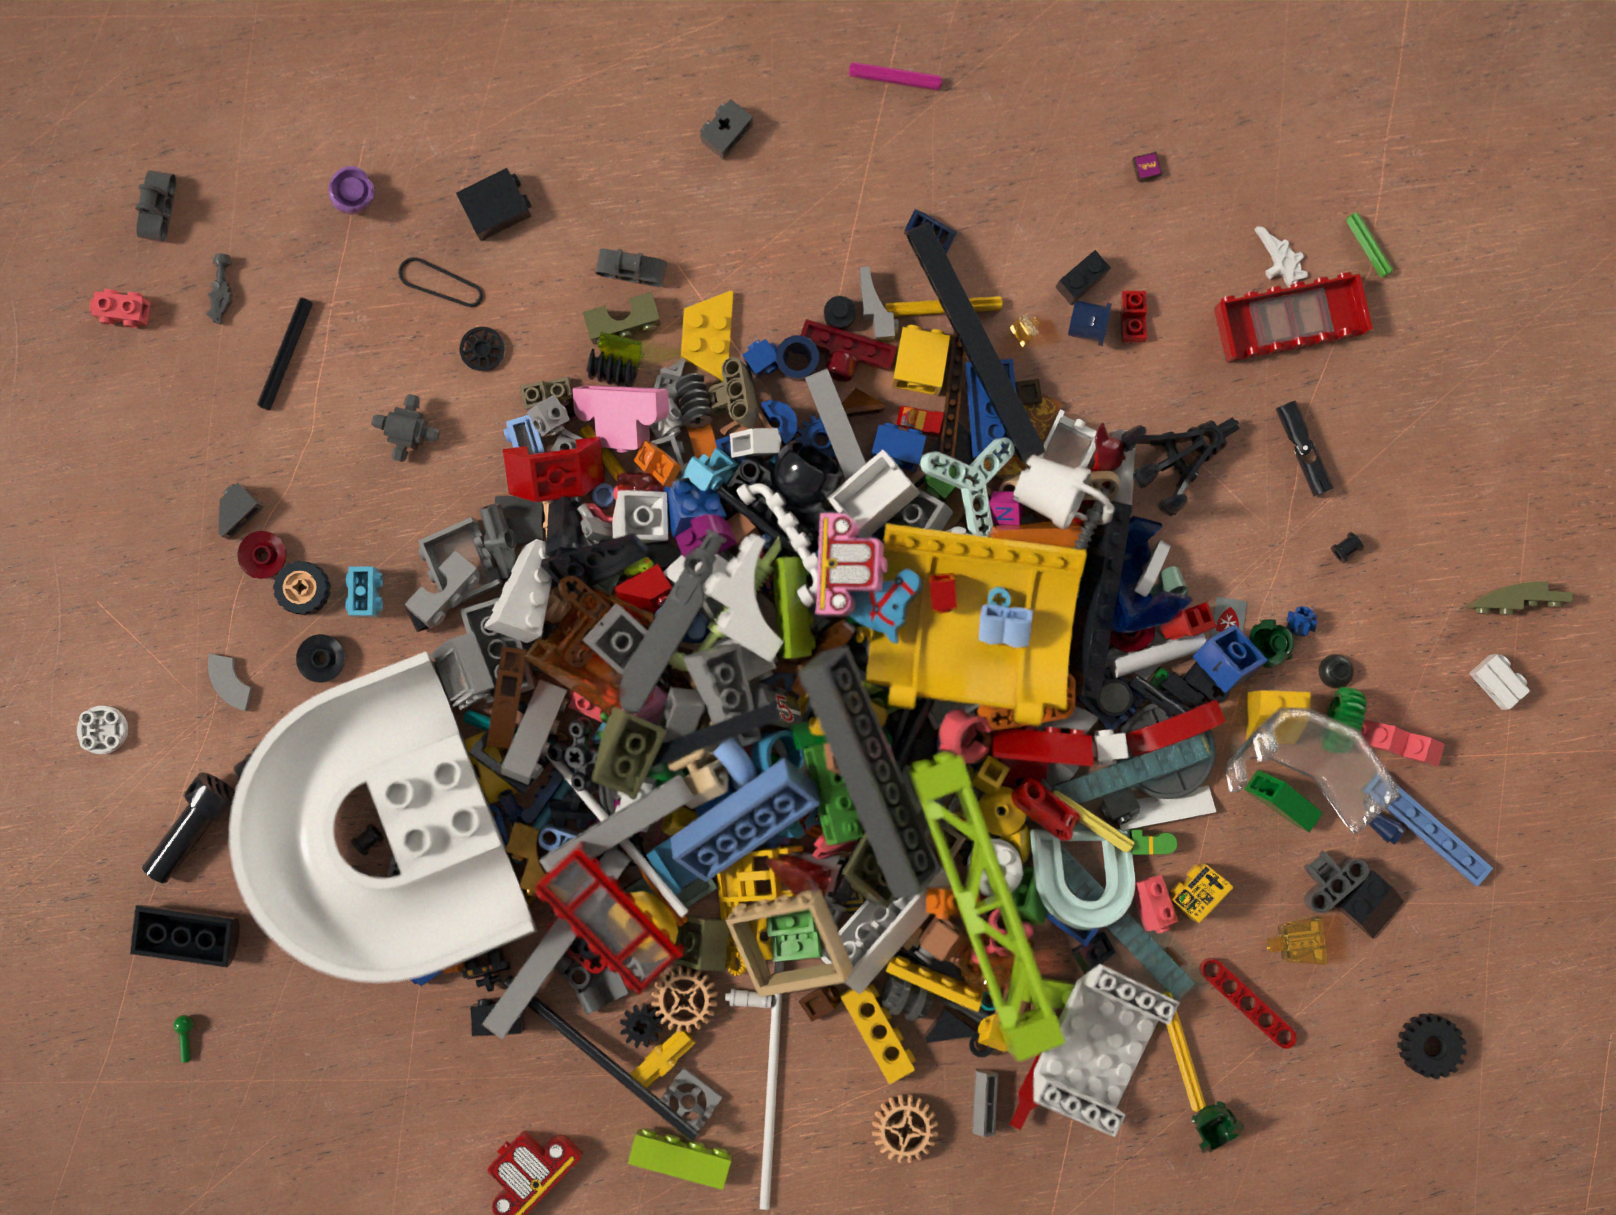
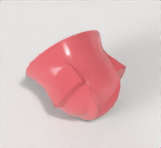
(958, 732)

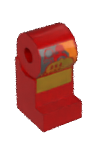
(921, 420)

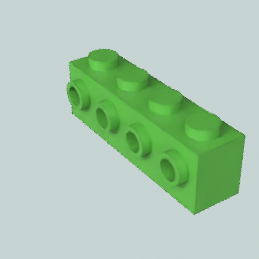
(836, 808)

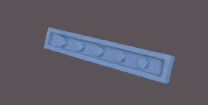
(1439, 838)

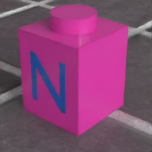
(1005, 509)

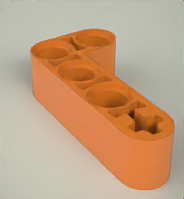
(1003, 718)

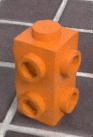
(943, 902)

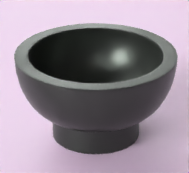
(1336, 671)

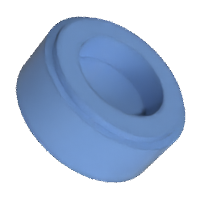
(603, 495)

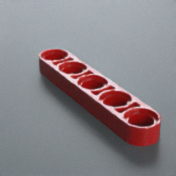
(1259, 1006)

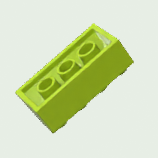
(792, 614)

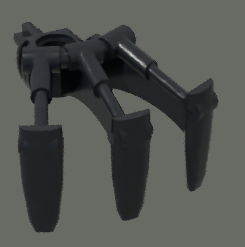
(1147, 473)

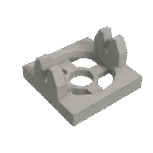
(712, 1097)

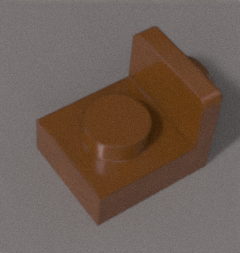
(820, 1001)

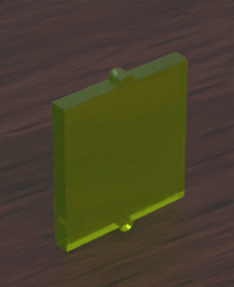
(622, 347)

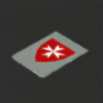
(1228, 613)

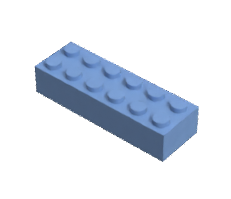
(744, 820)

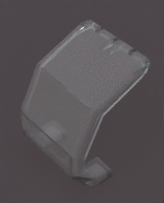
(1329, 754)

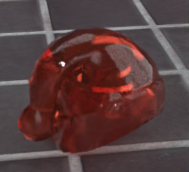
(638, 482)

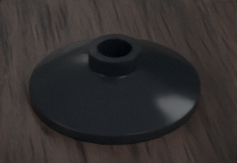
(308, 658)

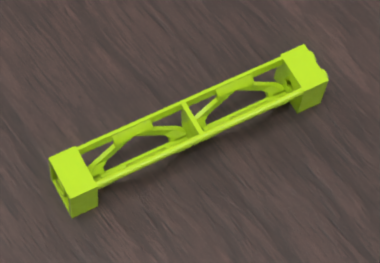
(1023, 1033)

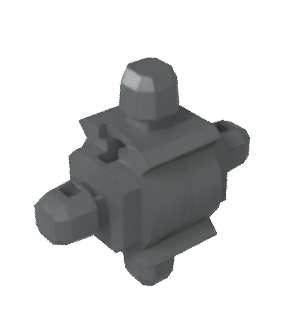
(405, 428)

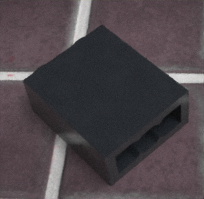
(494, 203)

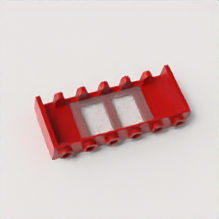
(1293, 317)

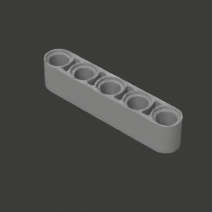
(835, 422)

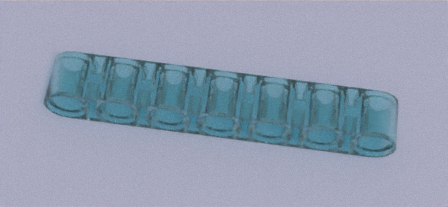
(1136, 769)

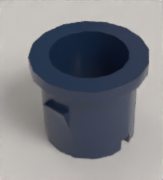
(1089, 321)
(800, 345)

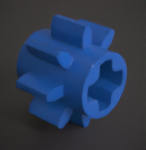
(1302, 621)

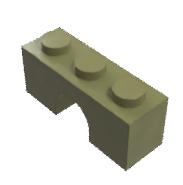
(642, 317)

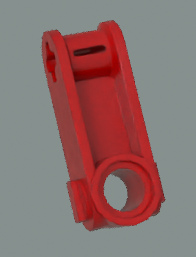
(1045, 808)

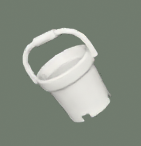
(1057, 491)

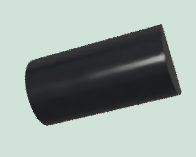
(184, 936)

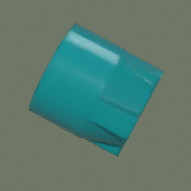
(987, 1006)

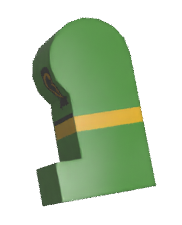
(1152, 844)

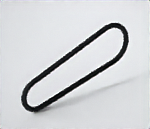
(435, 293)

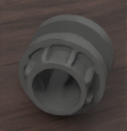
(907, 997)

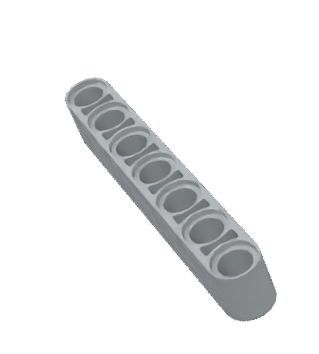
(625, 821)

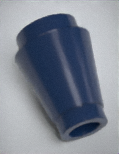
(1387, 828)

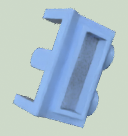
(522, 433)

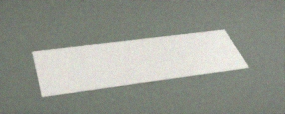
(1159, 810)

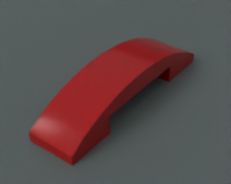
(1175, 728)

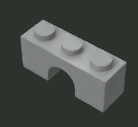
(432, 607)

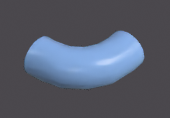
(736, 762)

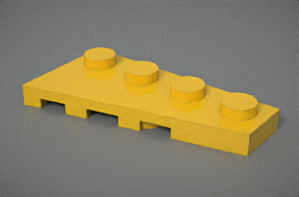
(938, 983)

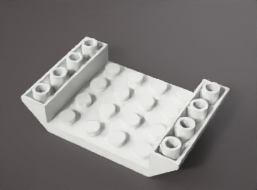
(1105, 1037)

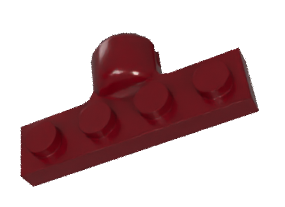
(848, 350)

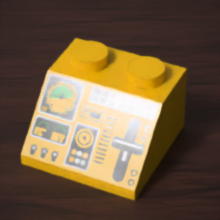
(1199, 892)

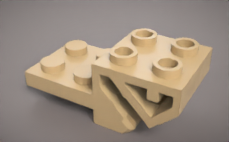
(707, 774)

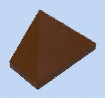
(860, 404)

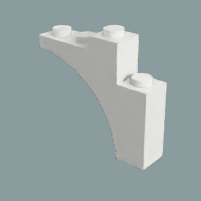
(736, 591)

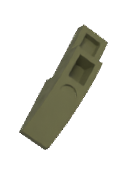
(1516, 596)

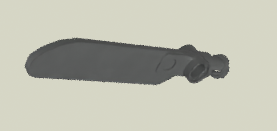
(668, 626)

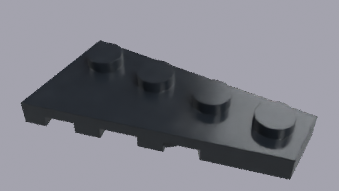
(596, 561)

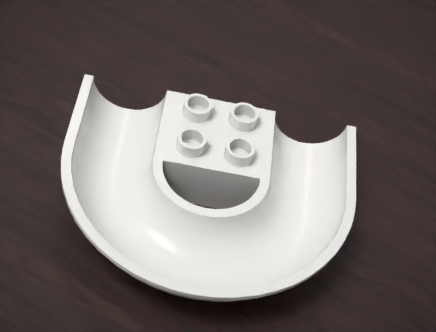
(456, 877)

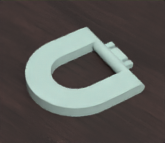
(1058, 898)

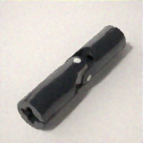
(1298, 433)

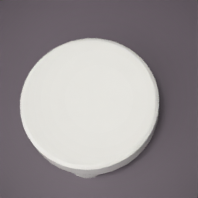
(102, 729)

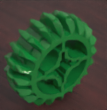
(1348, 707)

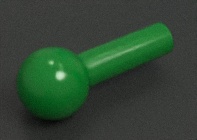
(183, 1026)

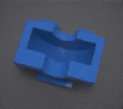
(784, 416)

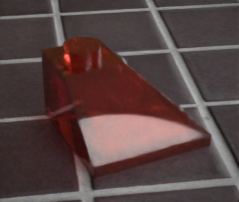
(800, 874)

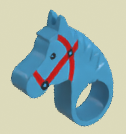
(887, 609)

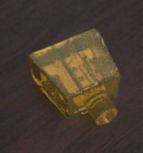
(1300, 941)

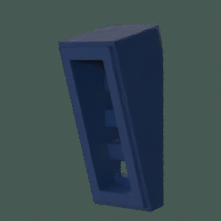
(922, 217)

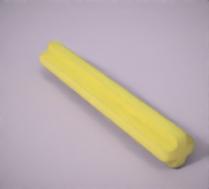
(1098, 825)

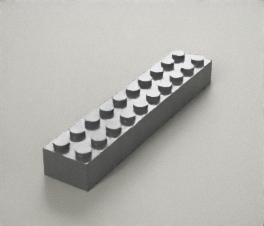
(870, 772)

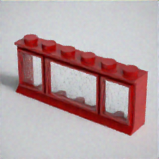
(608, 919)

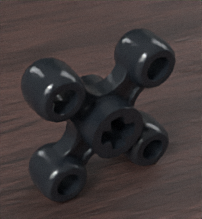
(578, 755)

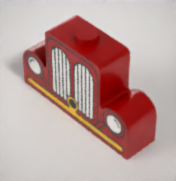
(529, 1171)

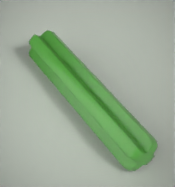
(1369, 244)

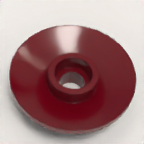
(250, 554)
(1139, 641)

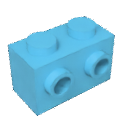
(363, 592)

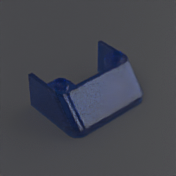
(1132, 609)

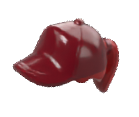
(1109, 452)

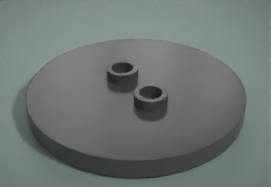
(1177, 782)

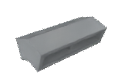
(984, 1102)

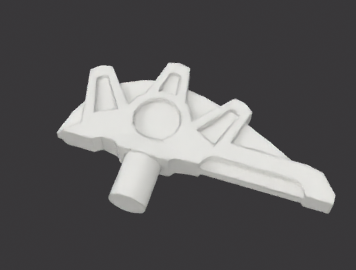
(1285, 261)

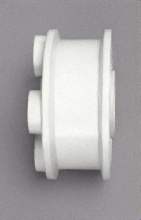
(1010, 865)

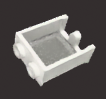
(1069, 442)

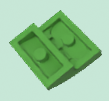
(794, 936)

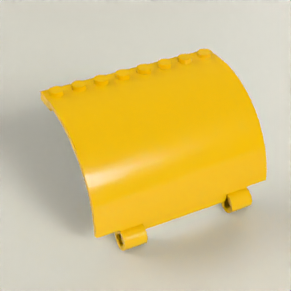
(942, 651)

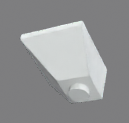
(641, 514)

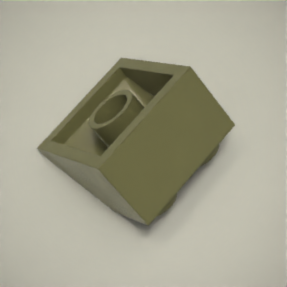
(703, 943)

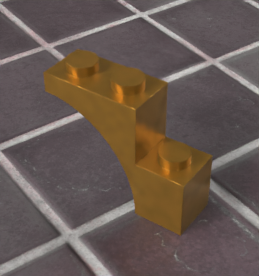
(524, 844)

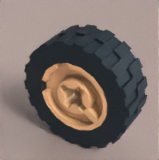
(309, 599)

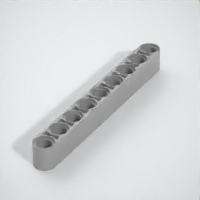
(544, 959)

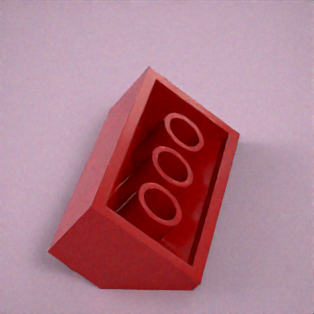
(1043, 746)

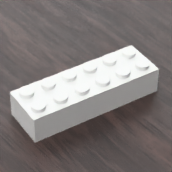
(879, 932)

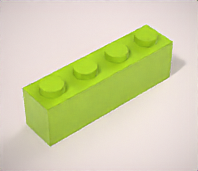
(679, 1158)

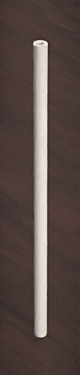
(626, 844)
(771, 1095)

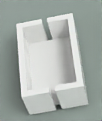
(874, 494)

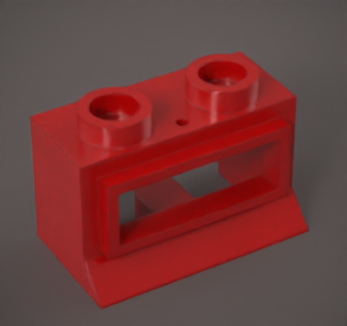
(1190, 622)

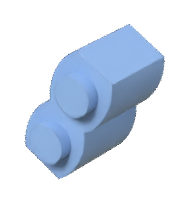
(1005, 625)

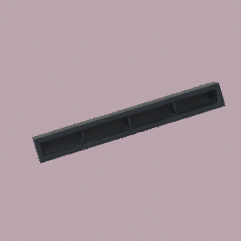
(1098, 602)

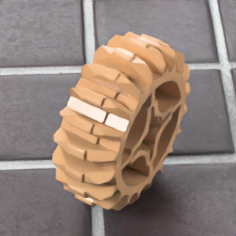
(692, 1006)
(901, 1150)

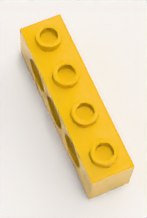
(894, 1067)

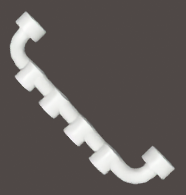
(787, 522)

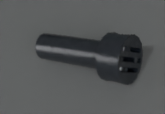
(208, 801)

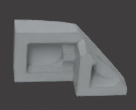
(669, 377)

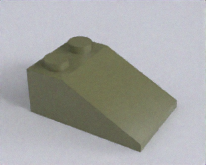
(626, 752)
(867, 876)

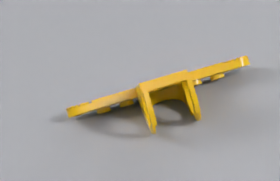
(738, 885)

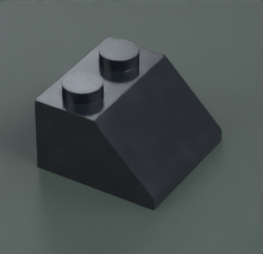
(1370, 904)

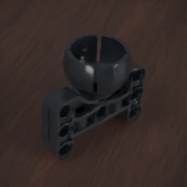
(800, 478)

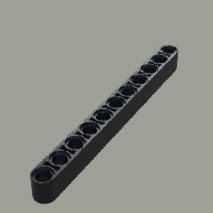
(975, 342)

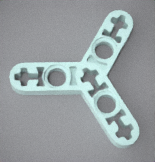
(979, 475)

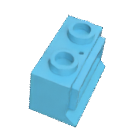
(711, 472)

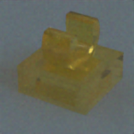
(1025, 329)

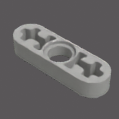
(1152, 568)

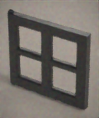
(478, 754)

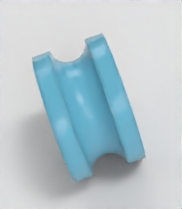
(1005, 594)

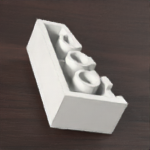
(524, 596)

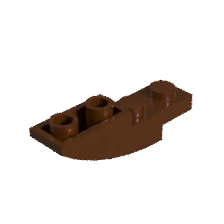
(506, 697)

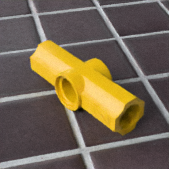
(663, 1057)

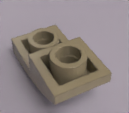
(539, 391)

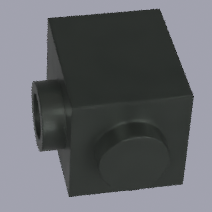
(1120, 806)

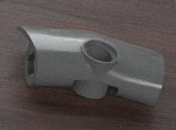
(598, 988)

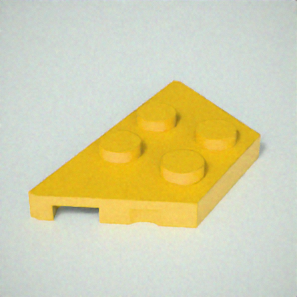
(708, 333)

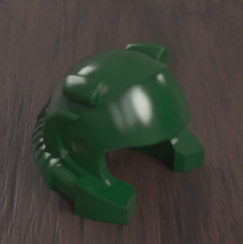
(1273, 642)
(1216, 1126)

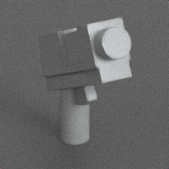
(593, 526)

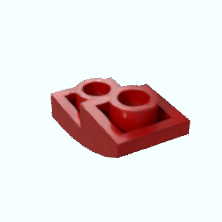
(1133, 316)

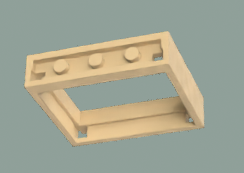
(798, 979)

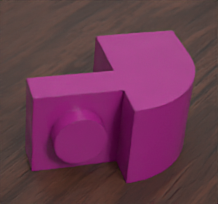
(696, 534)

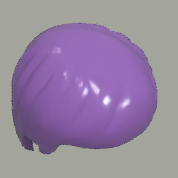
(351, 190)

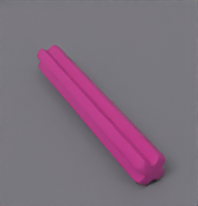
(895, 76)

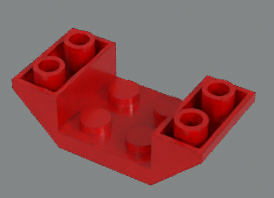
(554, 473)

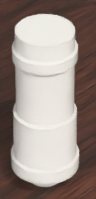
(746, 998)

